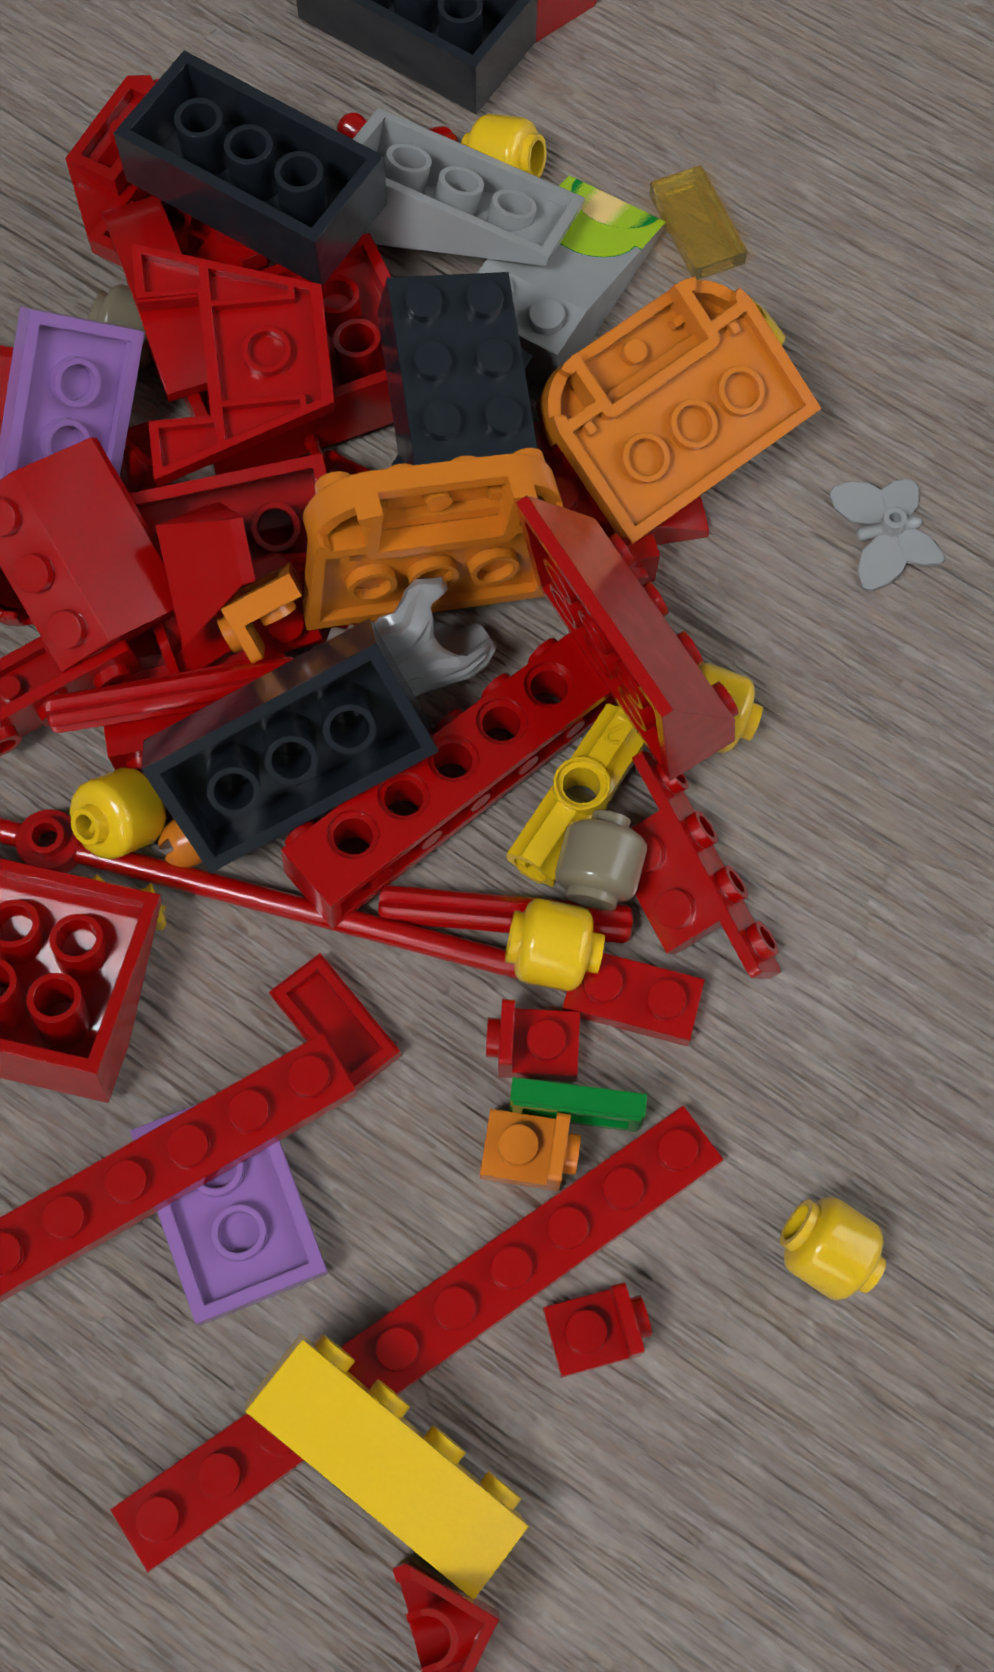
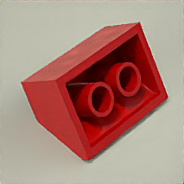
(80, 554)

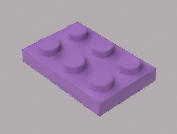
(68, 385)
(240, 1235)

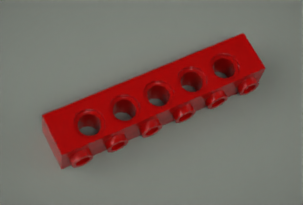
(344, 882)

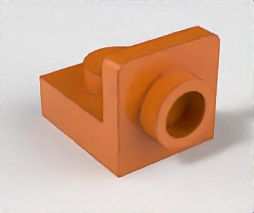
(266, 599)
(529, 1149)

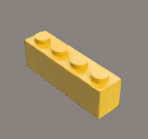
(387, 1464)

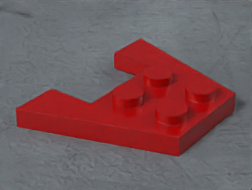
(260, 353)

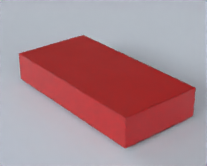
(320, 1003)

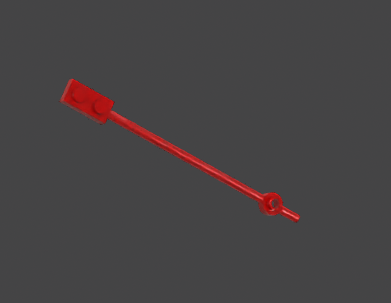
(620, 995)

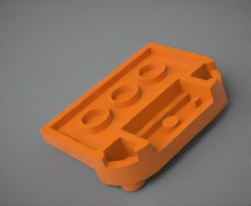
(672, 403)
(421, 521)

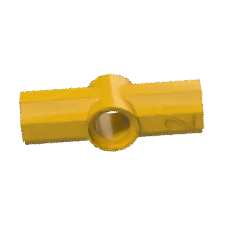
(597, 764)

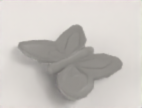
(891, 526)

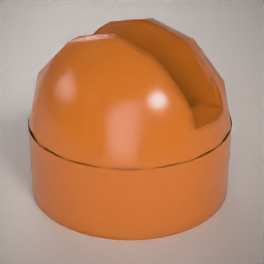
(183, 852)

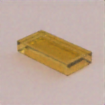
(697, 222)

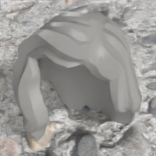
(427, 650)

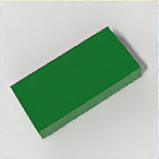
(586, 1104)

